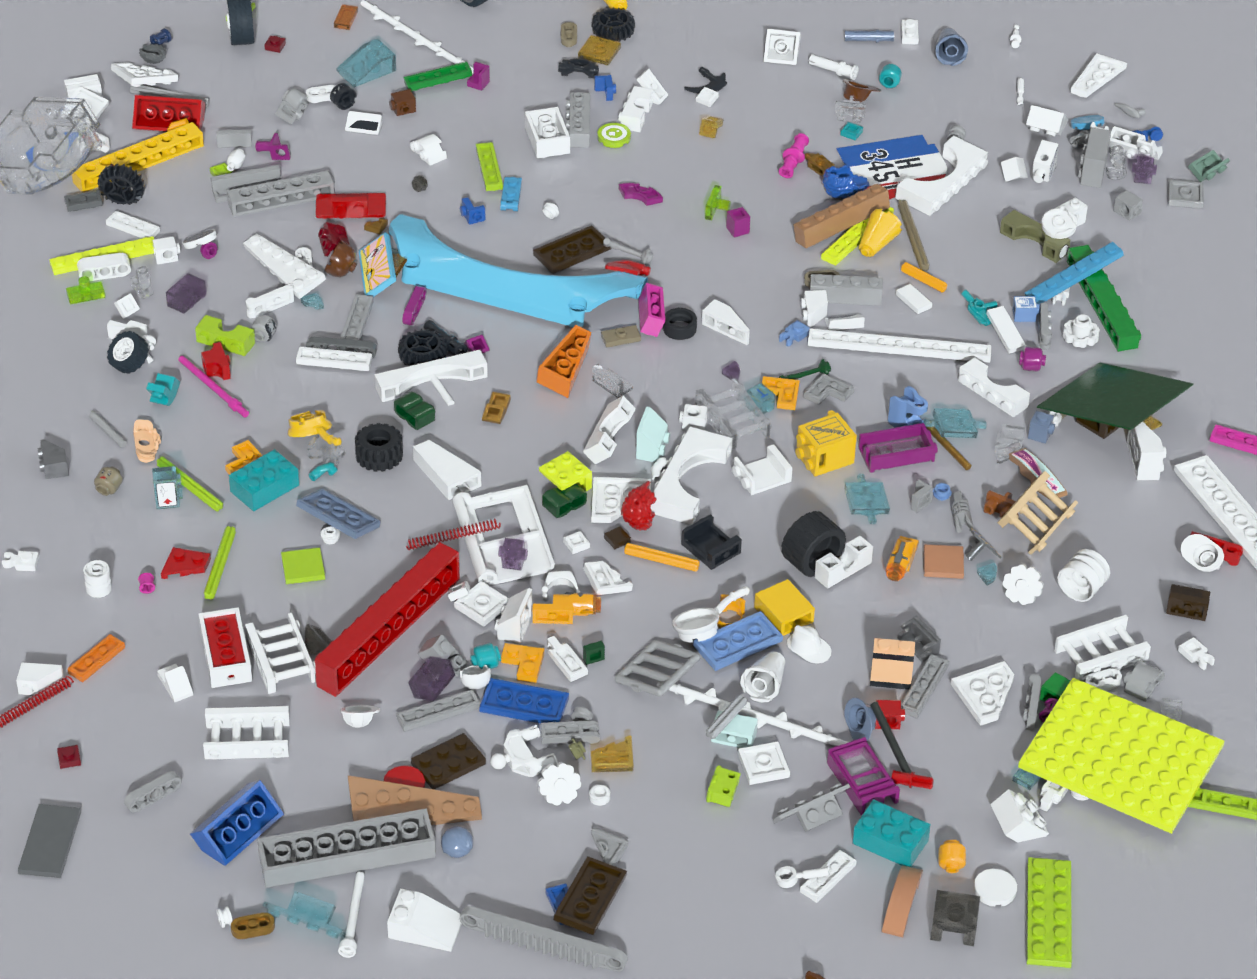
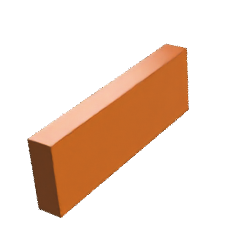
(96, 658)

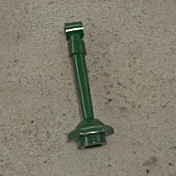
(823, 367)

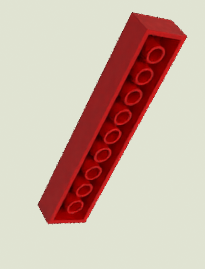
(387, 619)

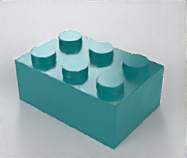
(264, 480)
(891, 833)

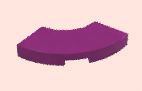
(634, 191)

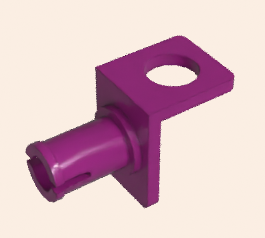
(273, 146)

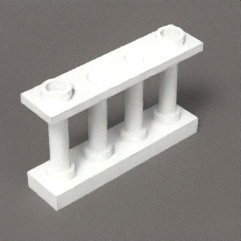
(1116, 659)
(266, 664)
(246, 717)

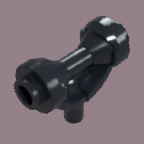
(578, 65)

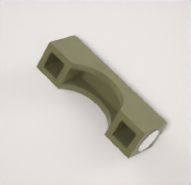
(1019, 226)

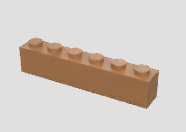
(841, 215)

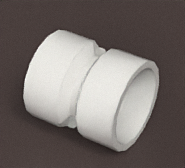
(97, 579)

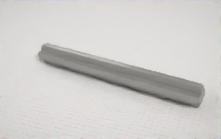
(151, 91)

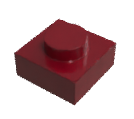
(275, 44)
(68, 756)

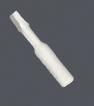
(1020, 90)

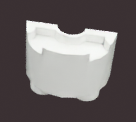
(429, 149)

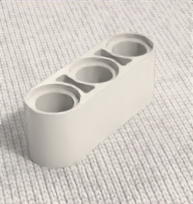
(104, 266)

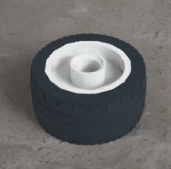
(240, 22)

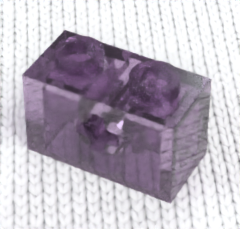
(186, 293)
(431, 678)

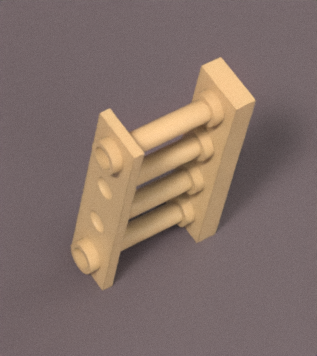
(1020, 506)

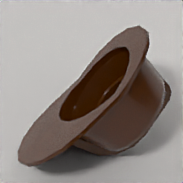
(857, 90)

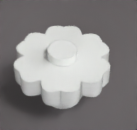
(1081, 331)
(1023, 584)
(559, 783)

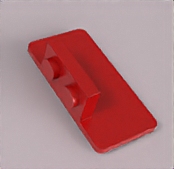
(351, 205)

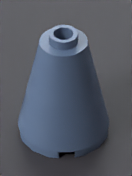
(951, 48)

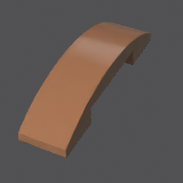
(901, 900)

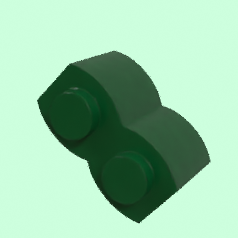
(414, 410)
(562, 502)

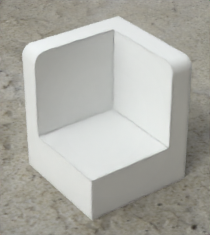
(1014, 169)

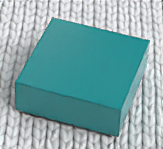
(851, 131)

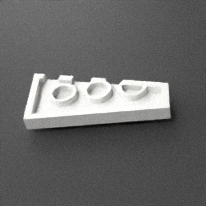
(1096, 74)

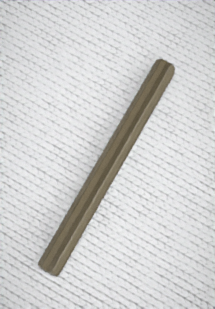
(913, 235)

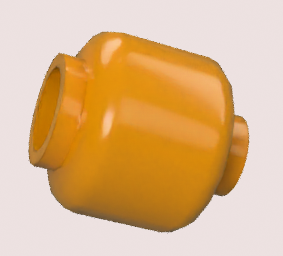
(952, 856)

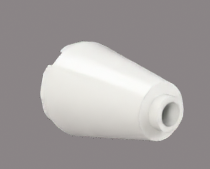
(764, 677)

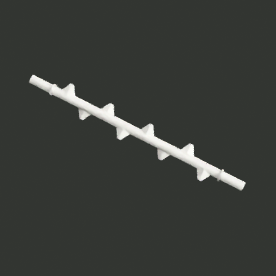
(420, 40)
(778, 721)

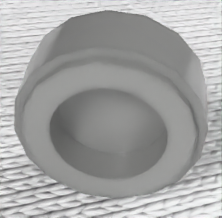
(581, 714)

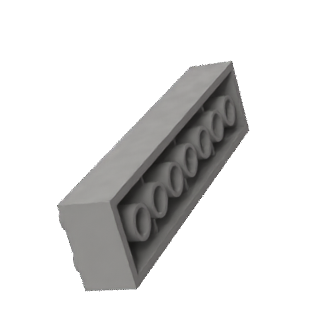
(346, 848)

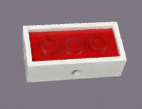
(225, 647)

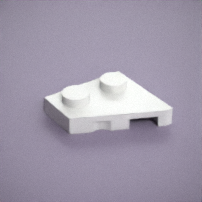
(604, 579)

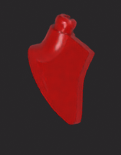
(629, 267)

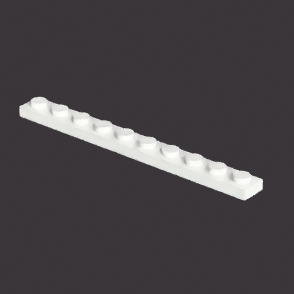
(899, 345)

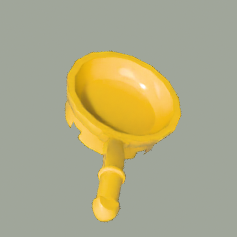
(310, 424)

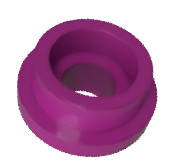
(208, 250)

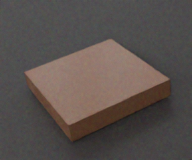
(943, 561)

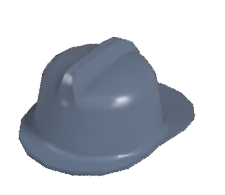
(859, 718)

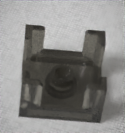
(955, 914)

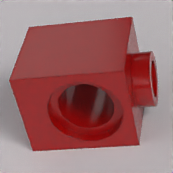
(892, 713)

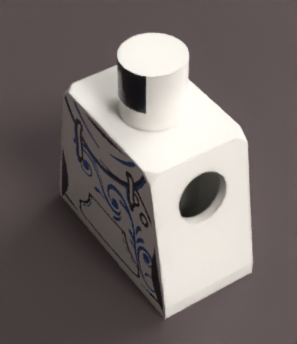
(1043, 169)

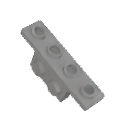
(816, 812)

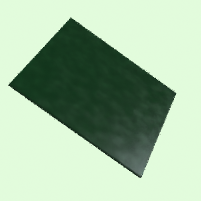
(1115, 396)

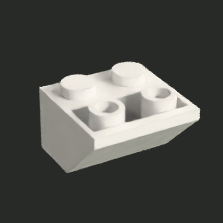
(1019, 817)

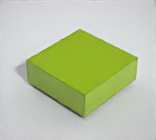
(220, 169)

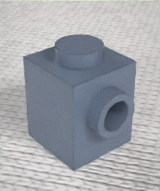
(1041, 427)

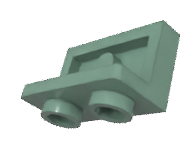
(1208, 166)

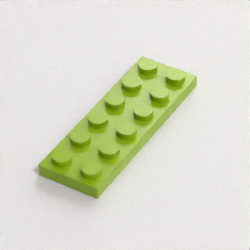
(1049, 912)

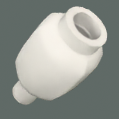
(235, 159)

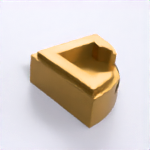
(377, 226)

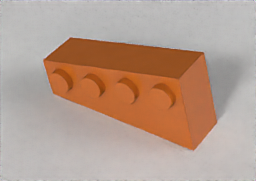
(564, 363)

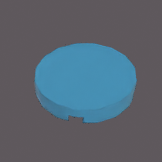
(1085, 122)

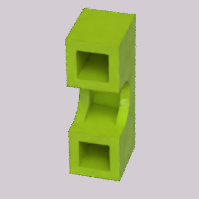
(235, 341)

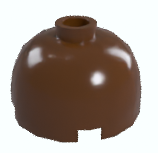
(341, 260)

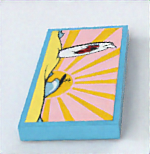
(377, 265)

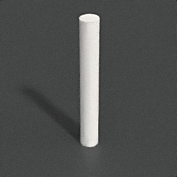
(440, 388)

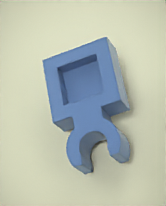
(795, 331)

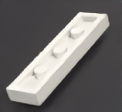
(334, 358)

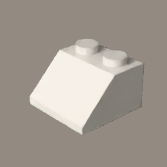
(782, 47)
(1046, 120)
(515, 617)

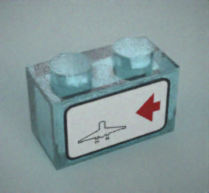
(166, 487)

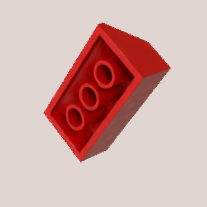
(159, 112)

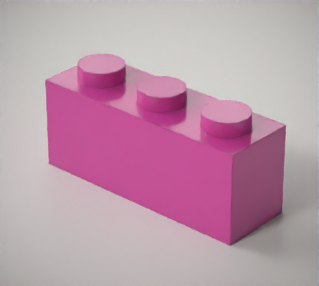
(651, 309)

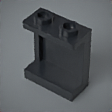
(710, 543)

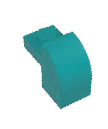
(164, 389)

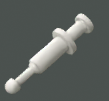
(1015, 38)

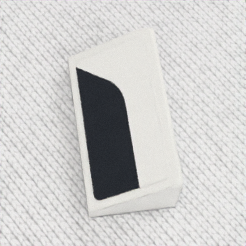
(363, 123)
(845, 322)

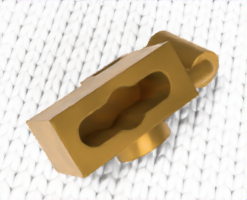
(818, 163)

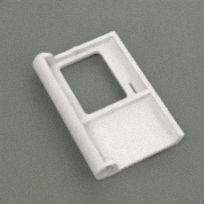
(485, 554)

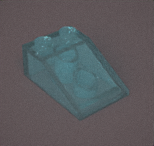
(368, 63)

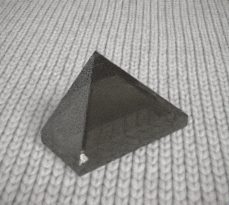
(315, 639)

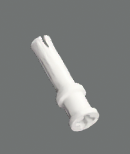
(840, 68)

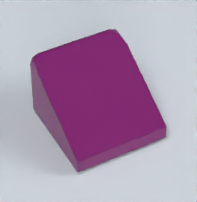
(477, 343)

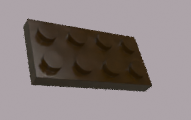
(571, 249)
(590, 895)

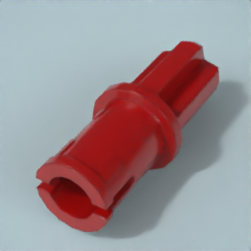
(911, 779)

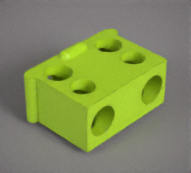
(723, 786)

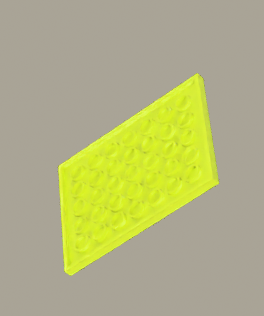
(1121, 755)

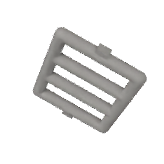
(669, 681)

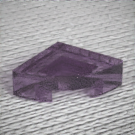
(732, 371)

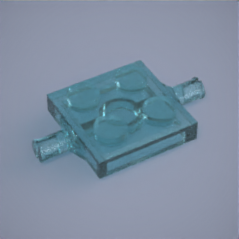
(955, 423)
(867, 498)

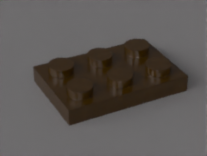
(448, 761)

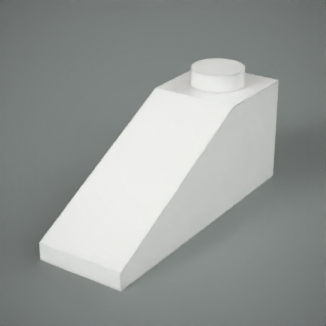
(725, 321)

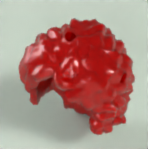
(637, 508)

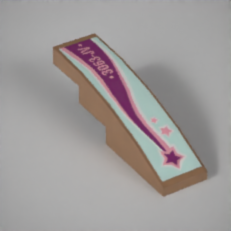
(1032, 467)

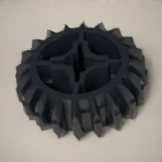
(613, 24)
(122, 181)
(421, 347)

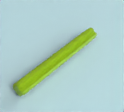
(193, 486)
(219, 562)

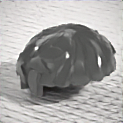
(152, 53)

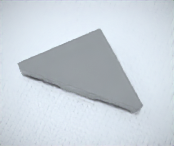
(609, 846)

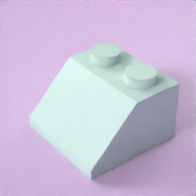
(651, 436)

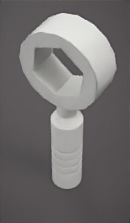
(806, 874)

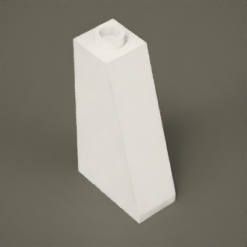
(446, 470)

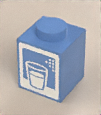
(1025, 309)

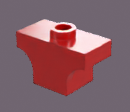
(216, 362)

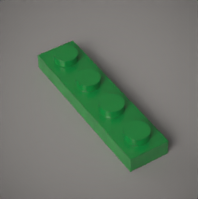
(438, 76)

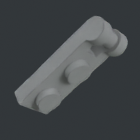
(1045, 327)
(1032, 701)
(564, 731)

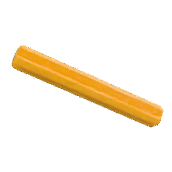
(662, 557)

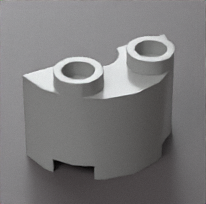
(1142, 680)

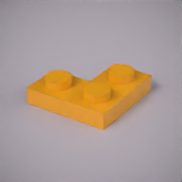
(785, 389)
(245, 453)
(527, 658)

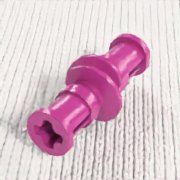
(793, 155)

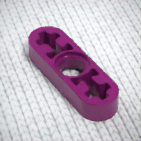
(414, 305)

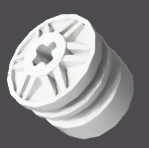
(1083, 575)

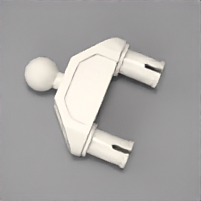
(518, 754)

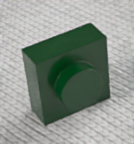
(593, 652)

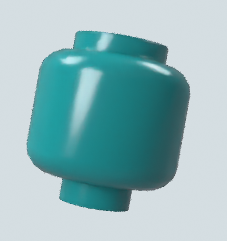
(890, 76)
(487, 655)

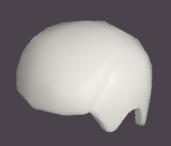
(474, 677)

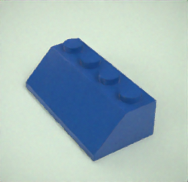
(237, 823)

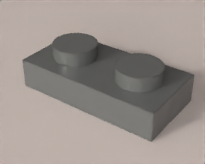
(83, 201)

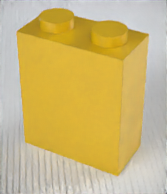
(784, 607)

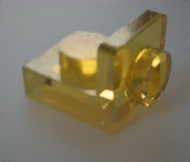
(709, 126)

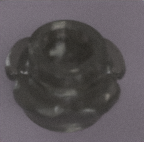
(419, 183)

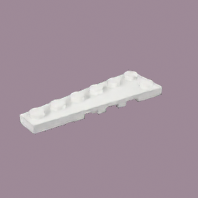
(284, 265)

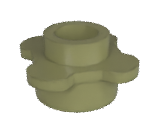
(577, 749)

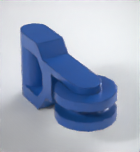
(1154, 133)

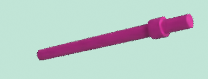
(233, 403)

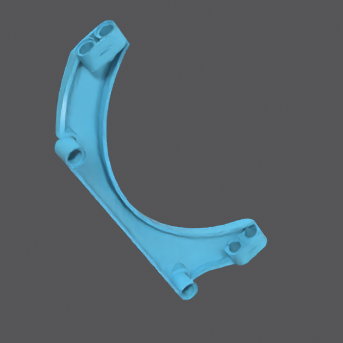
(537, 295)

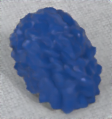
(842, 183)

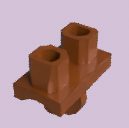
(998, 503)

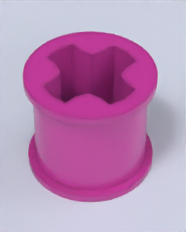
(146, 583)

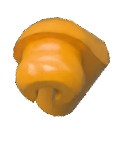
(176, 124)

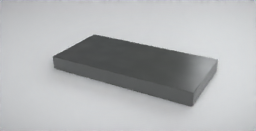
(49, 841)

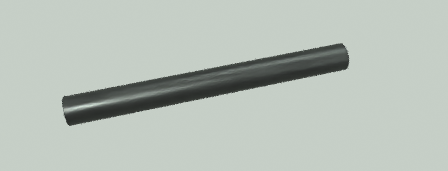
(890, 737)

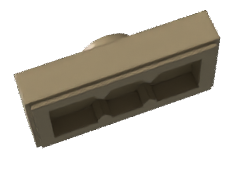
(621, 336)

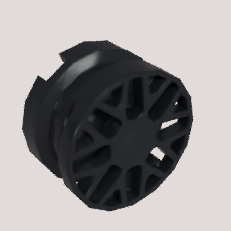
(343, 97)

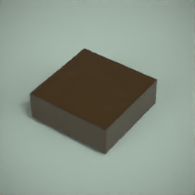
(617, 537)

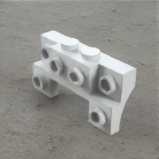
(1133, 143)

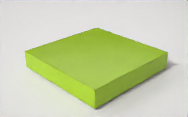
(303, 565)

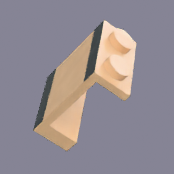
(892, 663)

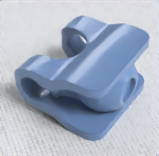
(905, 409)

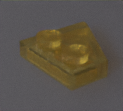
(613, 757)

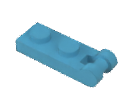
(511, 193)

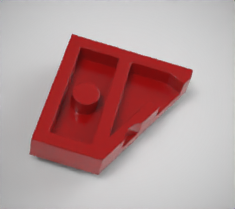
(185, 562)

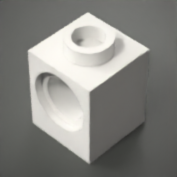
(165, 250)
(693, 416)

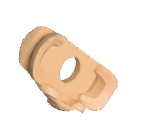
(144, 431)

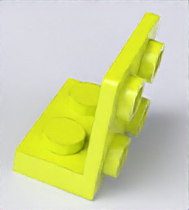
(567, 471)

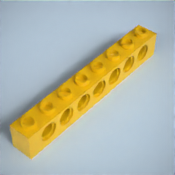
(141, 154)

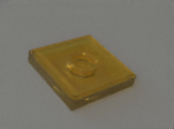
(599, 50)

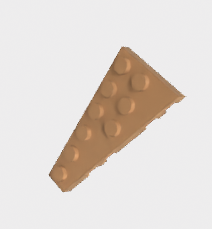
(381, 798)

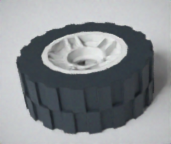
(127, 352)

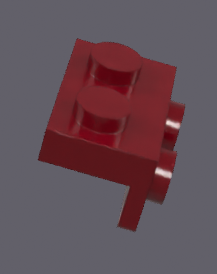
(331, 236)

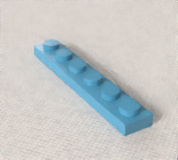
(1075, 273)

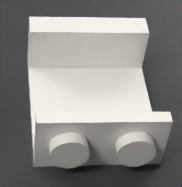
(763, 473)

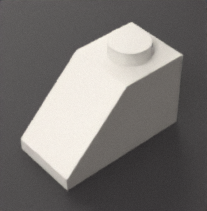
(36, 677)

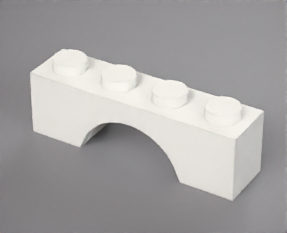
(1008, 398)
(614, 417)

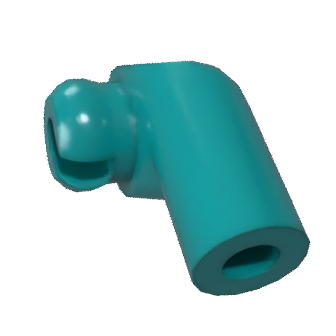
(320, 470)

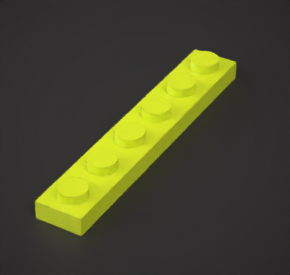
(131, 248)

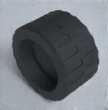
(810, 540)

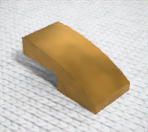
(497, 408)

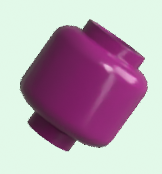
(1032, 359)

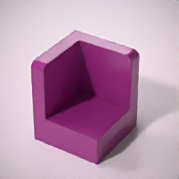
(480, 76)
(738, 222)

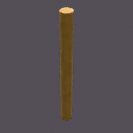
(950, 448)

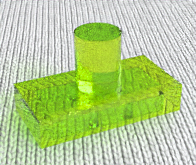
(715, 202)
(85, 291)

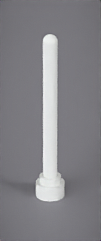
(348, 946)

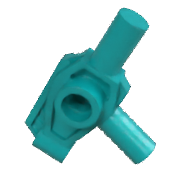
(979, 308)

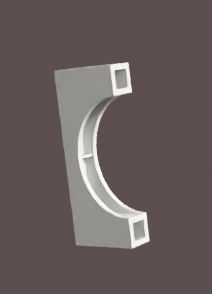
(931, 195)
(695, 449)

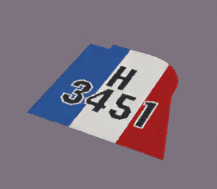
(894, 160)

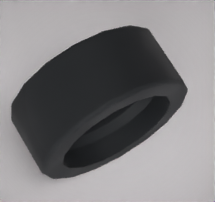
(679, 332)

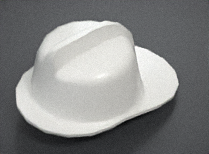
(1202, 553)
(809, 645)

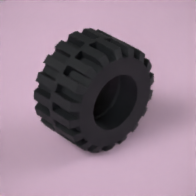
(378, 447)

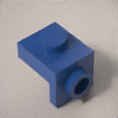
(605, 83)
(472, 213)

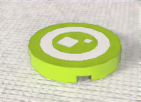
(614, 135)

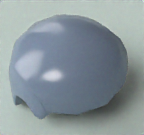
(456, 842)

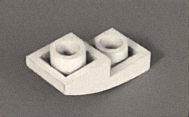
(115, 328)

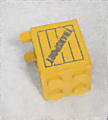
(826, 444)

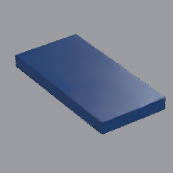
(523, 702)

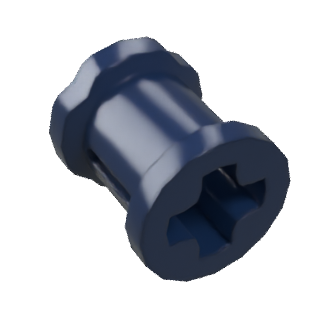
(164, 32)

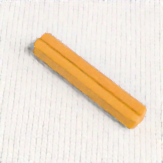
(924, 277)

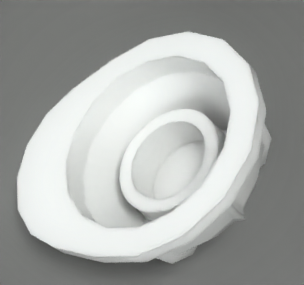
(359, 715)

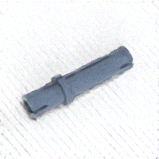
(869, 35)

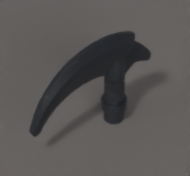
(716, 83)

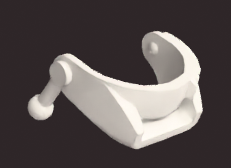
(558, 578)

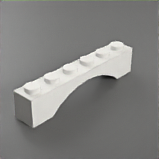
(464, 366)

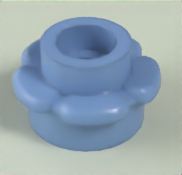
(942, 491)

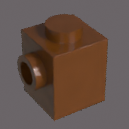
(403, 102)

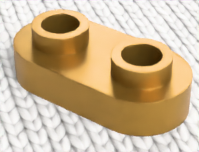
(252, 925)

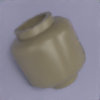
(108, 480)

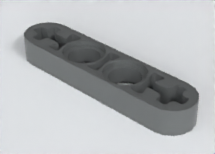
(341, 344)

